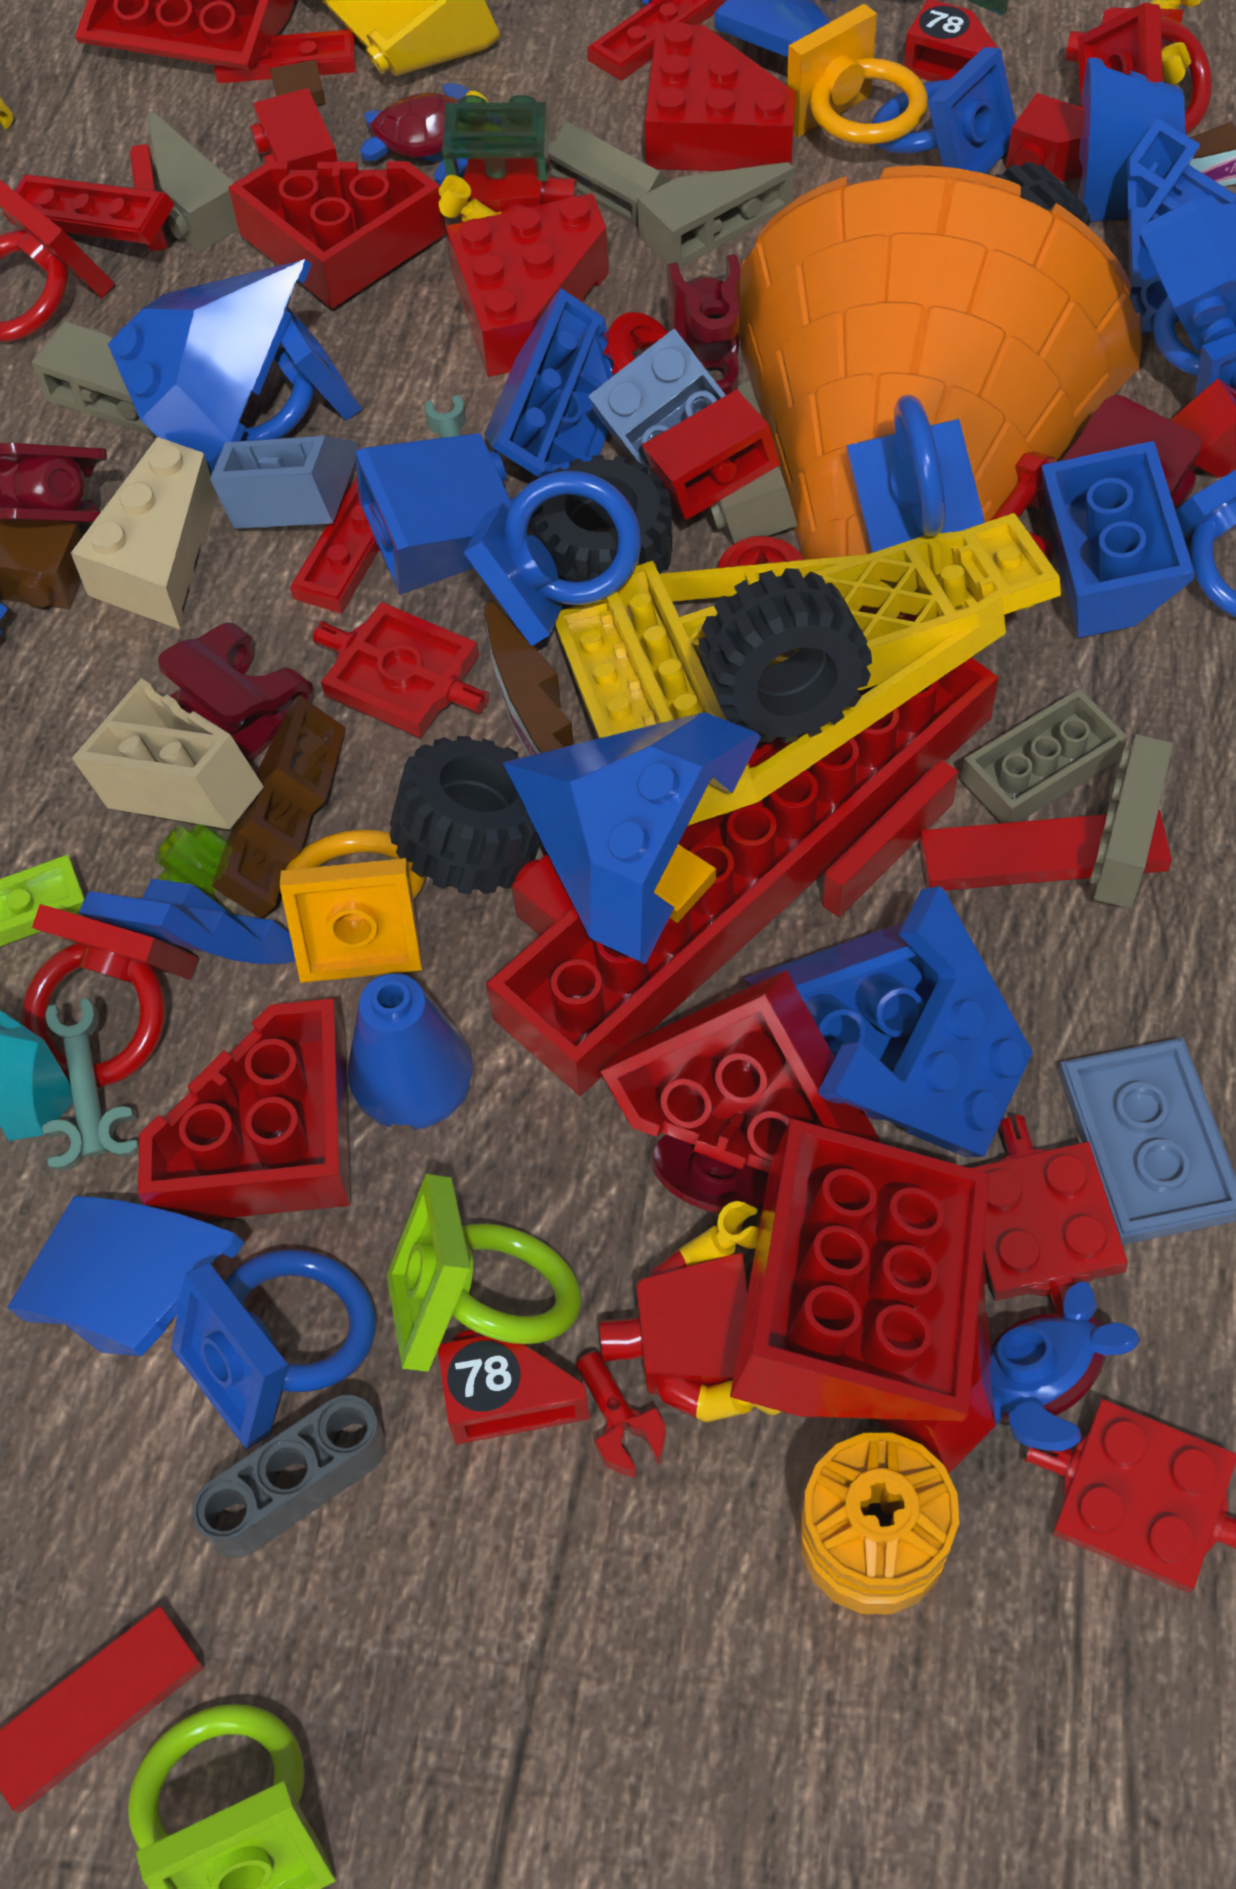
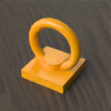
(836, 71)
(354, 914)

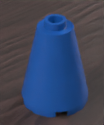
(406, 1056)

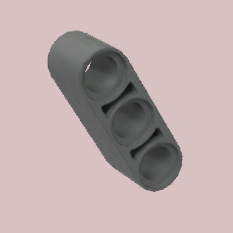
(255, 1476)

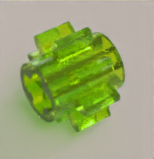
(191, 857)

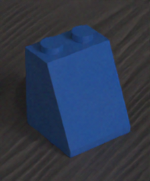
(428, 503)

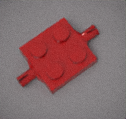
(400, 669)
(1047, 1220)
(1143, 1495)

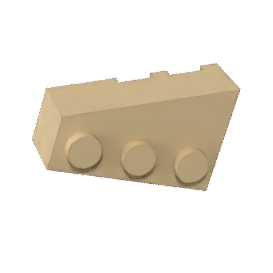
(150, 534)
(167, 763)

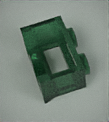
(496, 133)

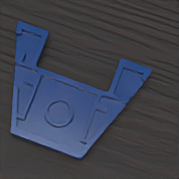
(960, 1056)

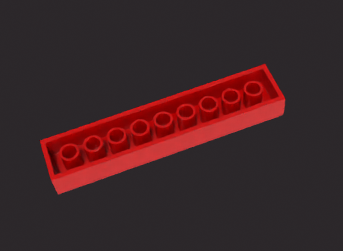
(585, 1002)

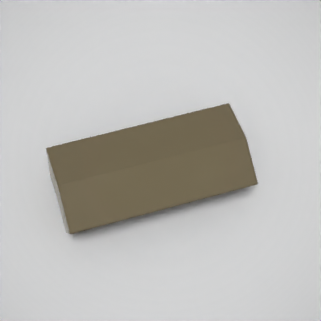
(602, 170)

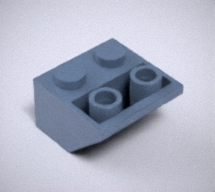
(654, 394)
(283, 480)

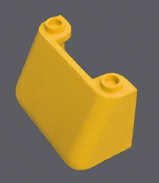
(417, 33)

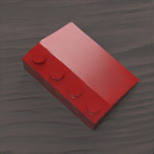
(191, 30)
(863, 1282)

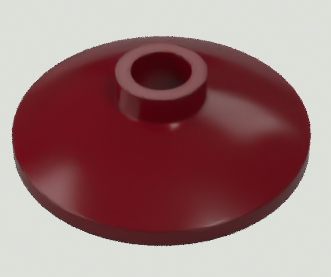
(704, 1180)

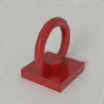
(1134, 45)
(53, 253)
(114, 954)

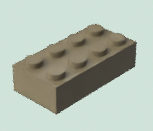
(1043, 757)
(1130, 820)

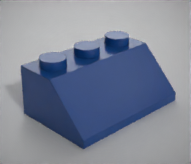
(1115, 536)
(863, 991)

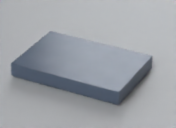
(1152, 1139)

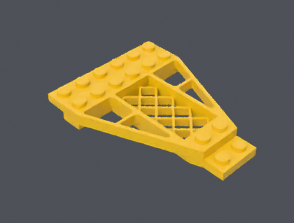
(644, 666)

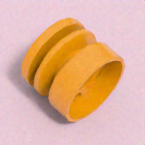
(849, 1552)

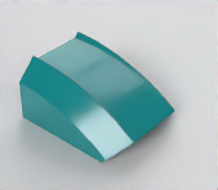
(30, 1082)

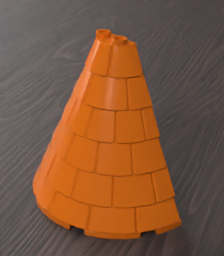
(932, 293)

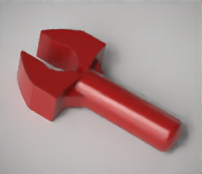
(1029, 486)
(619, 1417)

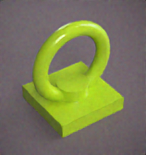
(435, 1273)
(245, 1846)

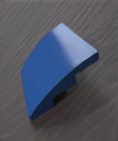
(770, 22)
(1116, 119)
(192, 920)
(117, 1271)

